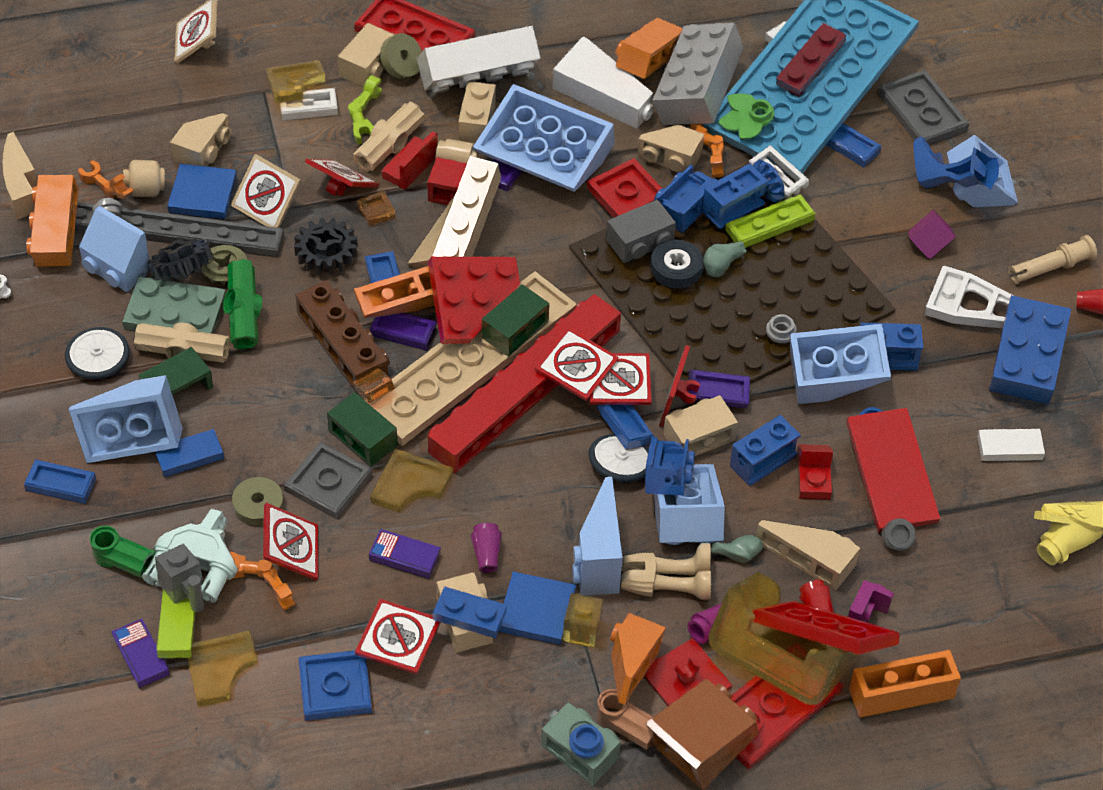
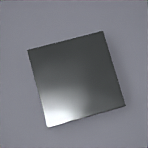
(328, 480)

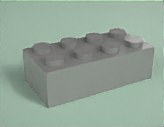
(698, 74)

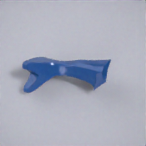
(967, 172)

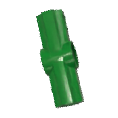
(242, 304)

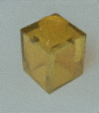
(582, 620)

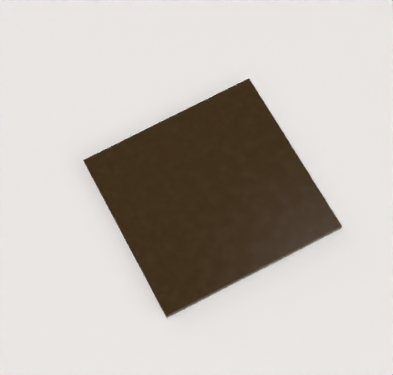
(727, 315)

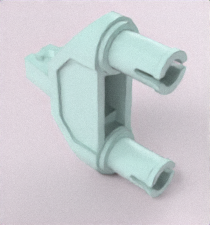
(207, 546)

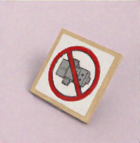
(196, 30)
(266, 192)

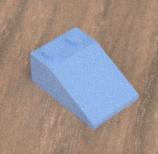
(838, 362)
(128, 420)
(694, 516)
(599, 550)

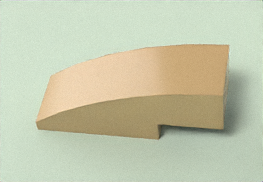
(19, 177)

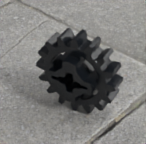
(325, 246)
(180, 259)

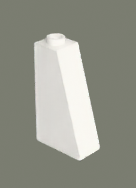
(594, 80)

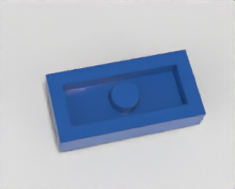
(469, 612)

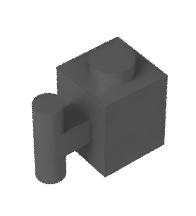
(180, 576)

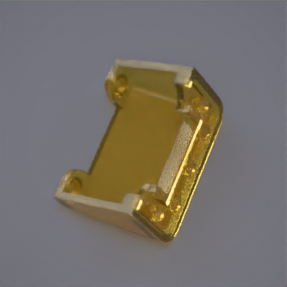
(783, 659)

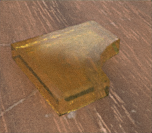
(292, 80)
(409, 478)
(218, 663)

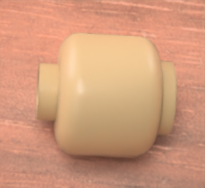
(144, 178)

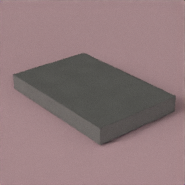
(922, 107)

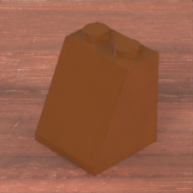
(703, 732)

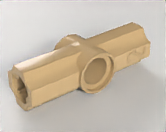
(388, 137)
(179, 338)

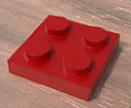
(624, 188)

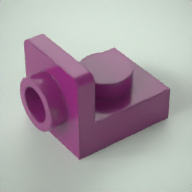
(868, 598)

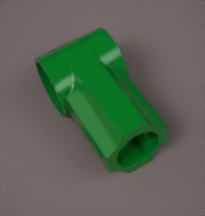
(120, 551)

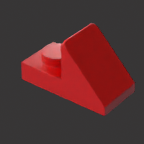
(814, 471)

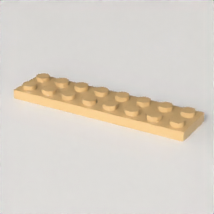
(456, 370)

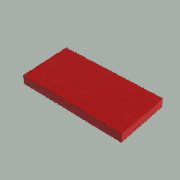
(421, 24)
(892, 468)
(826, 627)
(776, 715)

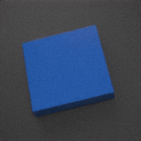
(202, 191)
(536, 607)
(334, 685)

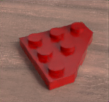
(467, 291)

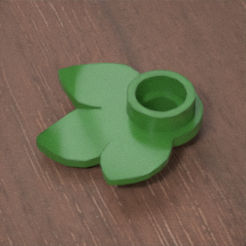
(745, 117)

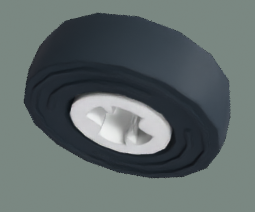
(678, 275)

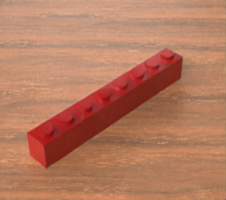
(515, 389)

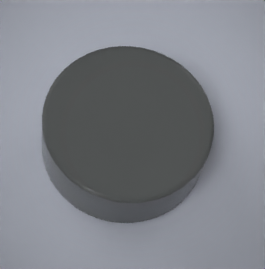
(898, 534)

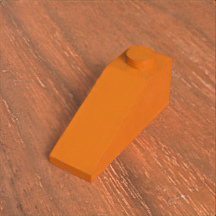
(396, 294)
(634, 650)

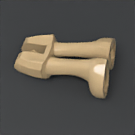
(643, 570)

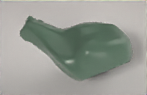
(719, 256)
(740, 550)

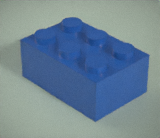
(1030, 349)

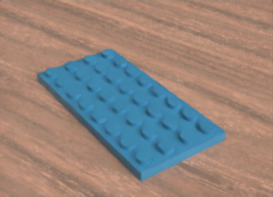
(808, 122)

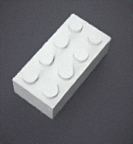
(478, 59)

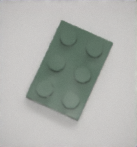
(172, 303)

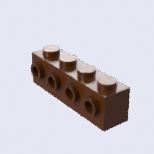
(340, 332)

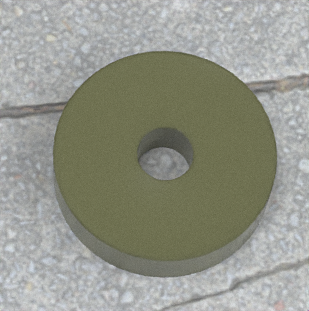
(392, 59)
(255, 489)

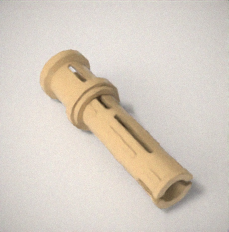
(1064, 256)

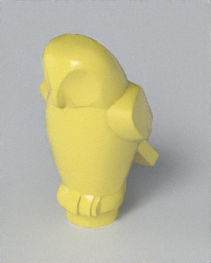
(1072, 528)

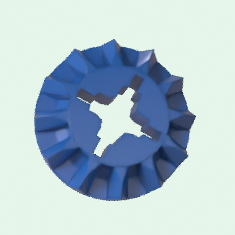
(775, 189)

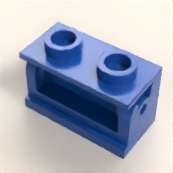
(734, 196)
(684, 197)
(902, 344)
(764, 450)
(668, 467)

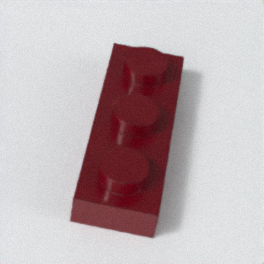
(811, 59)

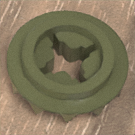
(221, 255)

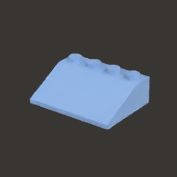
(546, 138)

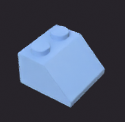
(1002, 191)
(114, 250)

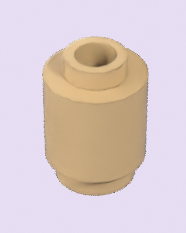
(456, 150)

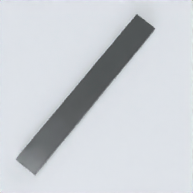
(172, 227)

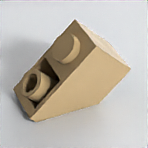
(200, 140)
(671, 147)

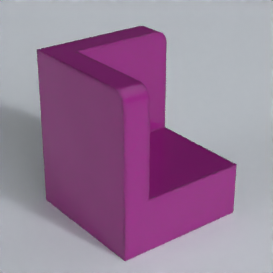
(931, 234)

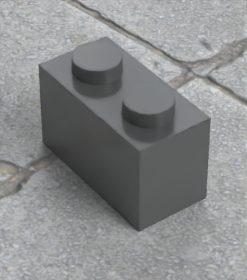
(640, 231)

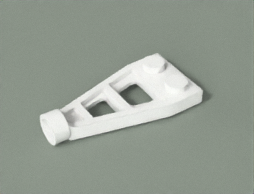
(949, 293)

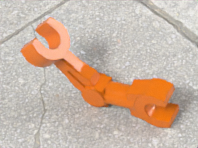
(717, 148)
(111, 189)
(269, 573)

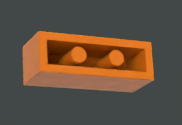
(648, 48)
(53, 220)
(904, 683)

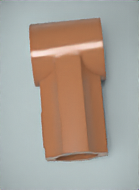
(627, 721)

